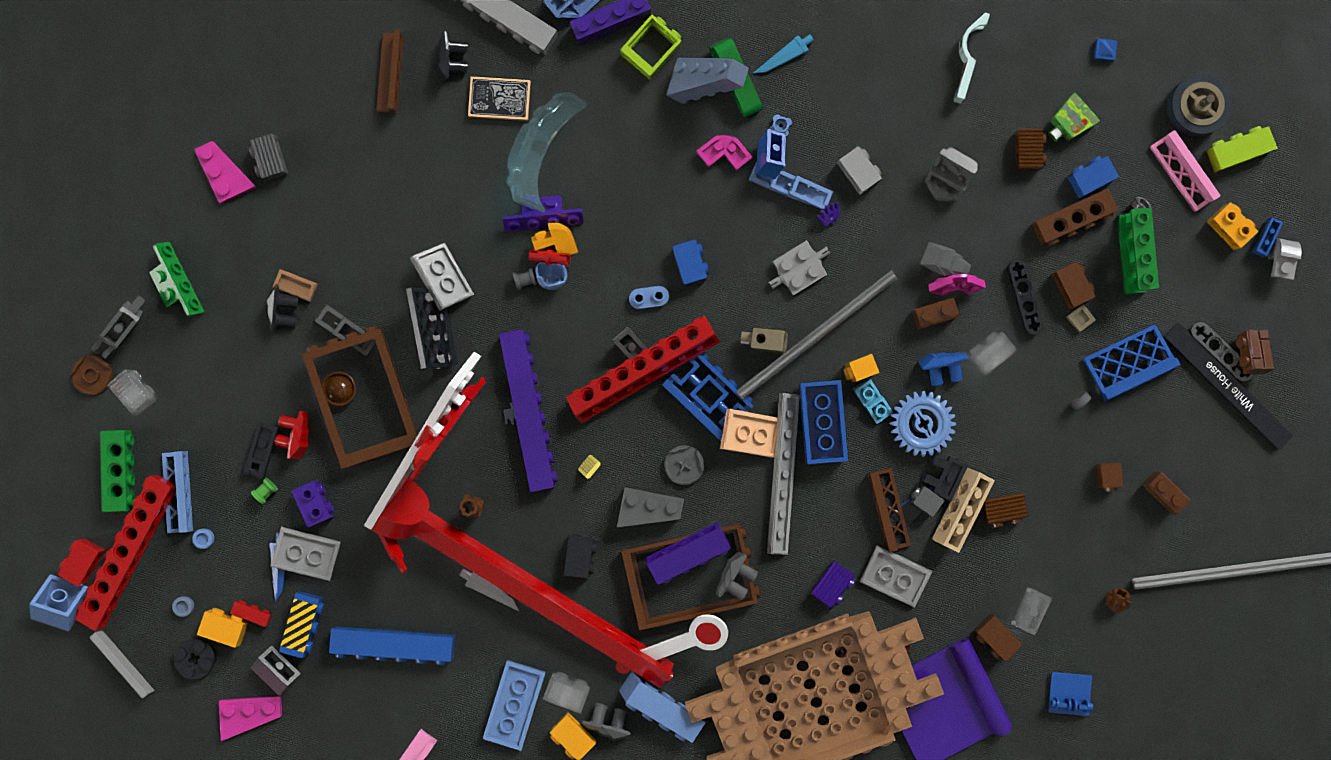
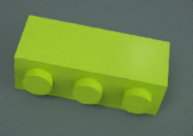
(1241, 148)

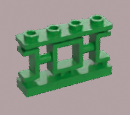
(1138, 251)

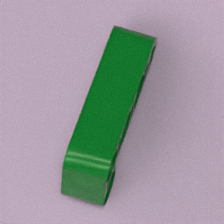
(745, 97)

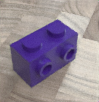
(313, 503)

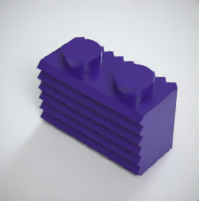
(832, 584)

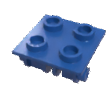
(1070, 694)

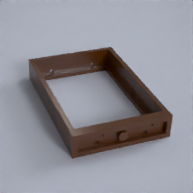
(379, 449)
(638, 596)

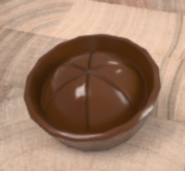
(339, 388)

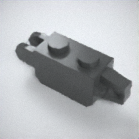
(119, 326)

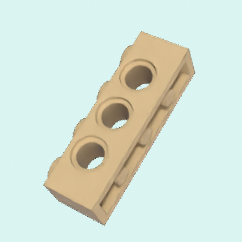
(963, 509)

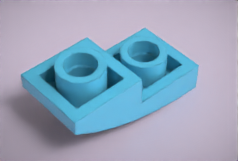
(872, 400)

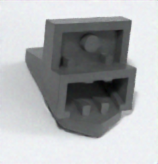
(950, 175)

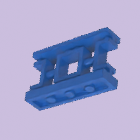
(698, 405)

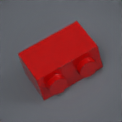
(81, 562)

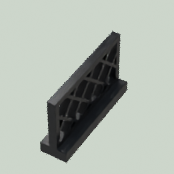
(439, 331)

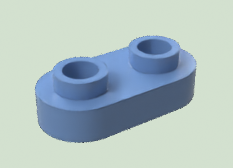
(649, 299)

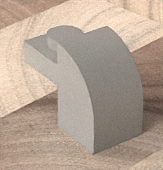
(1285, 257)

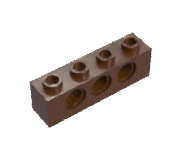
(1101, 201)

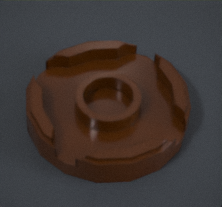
(91, 375)

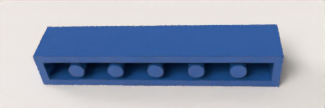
(392, 644)

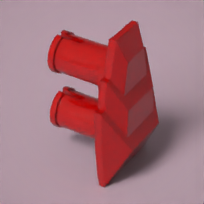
(298, 440)

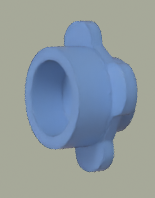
(786, 122)

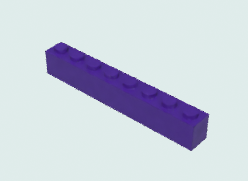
(527, 410)

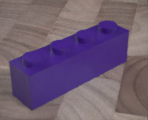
(609, 19)
(688, 553)

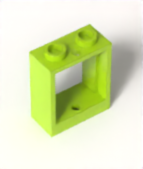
(640, 64)

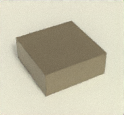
(1080, 318)

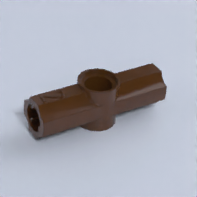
(472, 506)

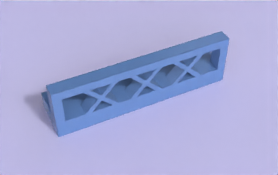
(183, 492)

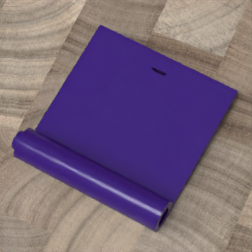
(964, 712)

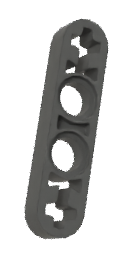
(1222, 349)

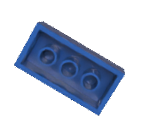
(823, 422)

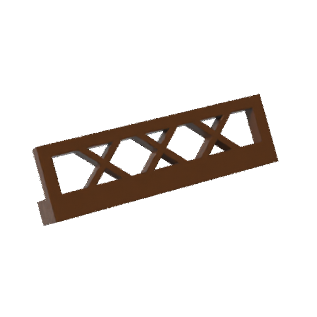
(390, 72)
(883, 512)

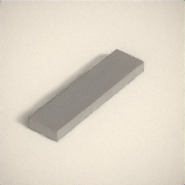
(122, 664)

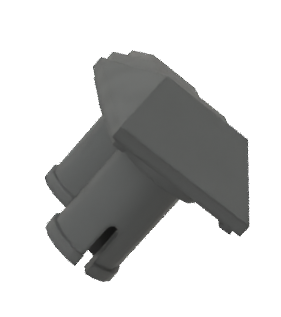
(944, 260)
(734, 566)
(612, 732)

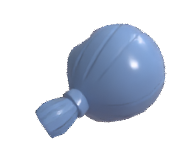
(551, 276)

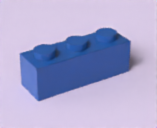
(1267, 237)

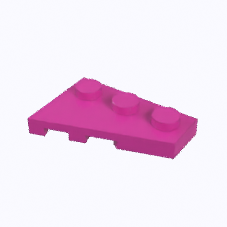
(222, 173)
(247, 713)

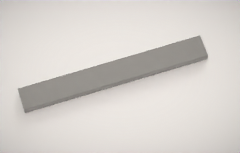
(783, 474)

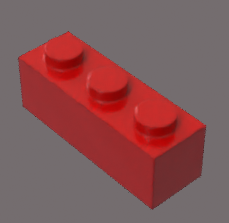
(251, 613)

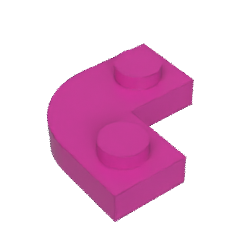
(724, 146)
(961, 282)

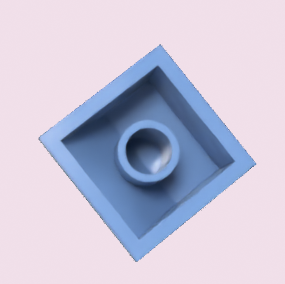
(57, 602)

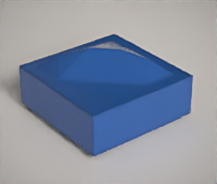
(1105, 49)

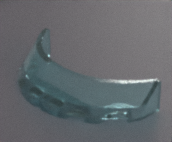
(532, 144)

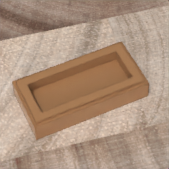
(295, 285)

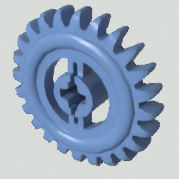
(913, 407)

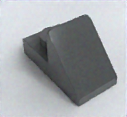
(629, 343)

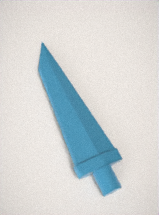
(790, 51)

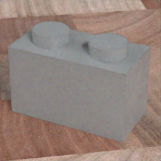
(860, 170)

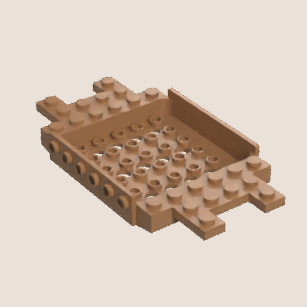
(878, 667)

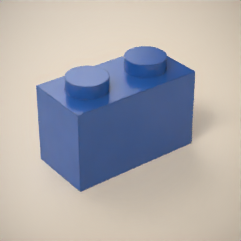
(771, 154)
(1092, 177)
(690, 262)

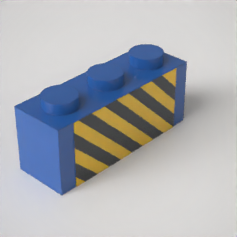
(302, 624)

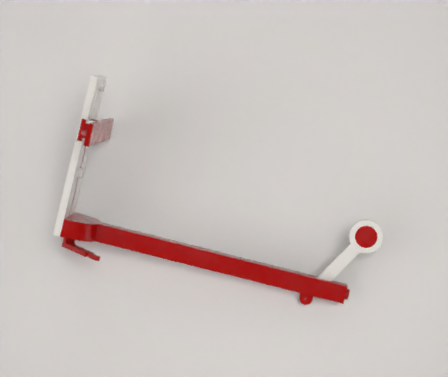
(406, 511)

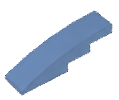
(795, 188)

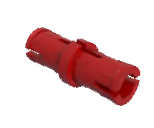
(549, 257)

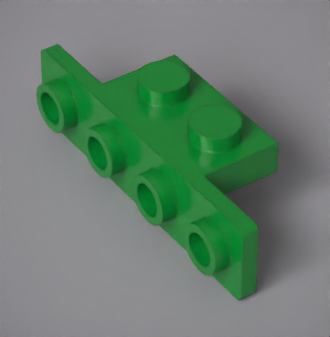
(173, 282)

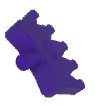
(830, 214)

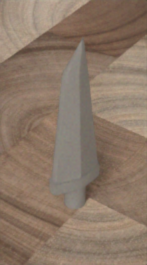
(486, 588)

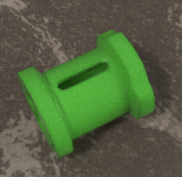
(264, 491)

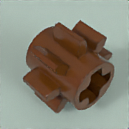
(1118, 600)

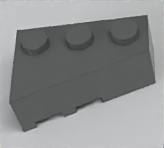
(648, 507)

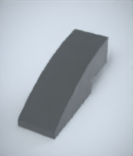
(341, 326)

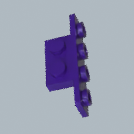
(535, 220)

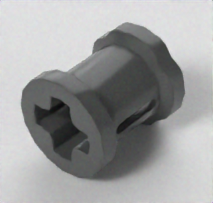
(524, 279)

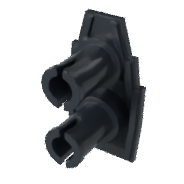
(444, 65)
(275, 300)

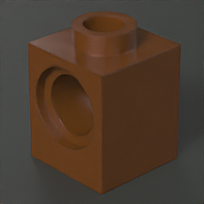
(1109, 476)

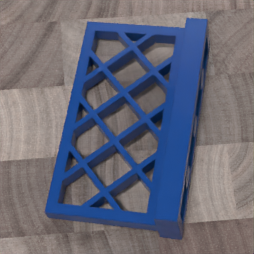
(1143, 375)

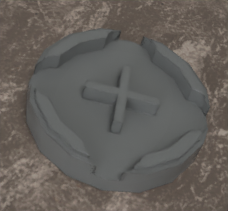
(684, 465)

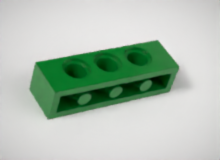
(109, 479)

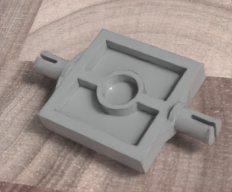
(799, 267)

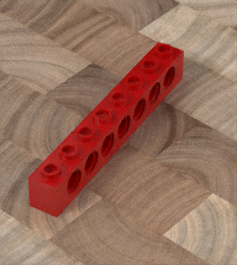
(639, 378)
(86, 611)

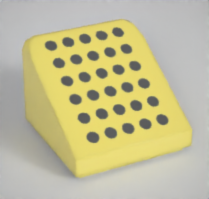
(589, 466)

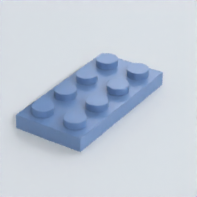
(514, 705)

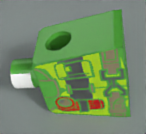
(1072, 119)

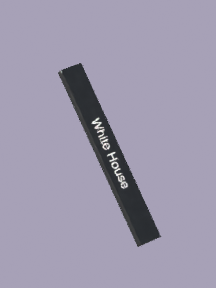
(1228, 386)

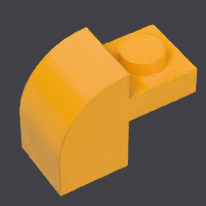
(559, 236)

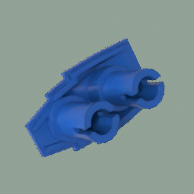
(934, 362)

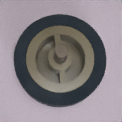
(1199, 105)

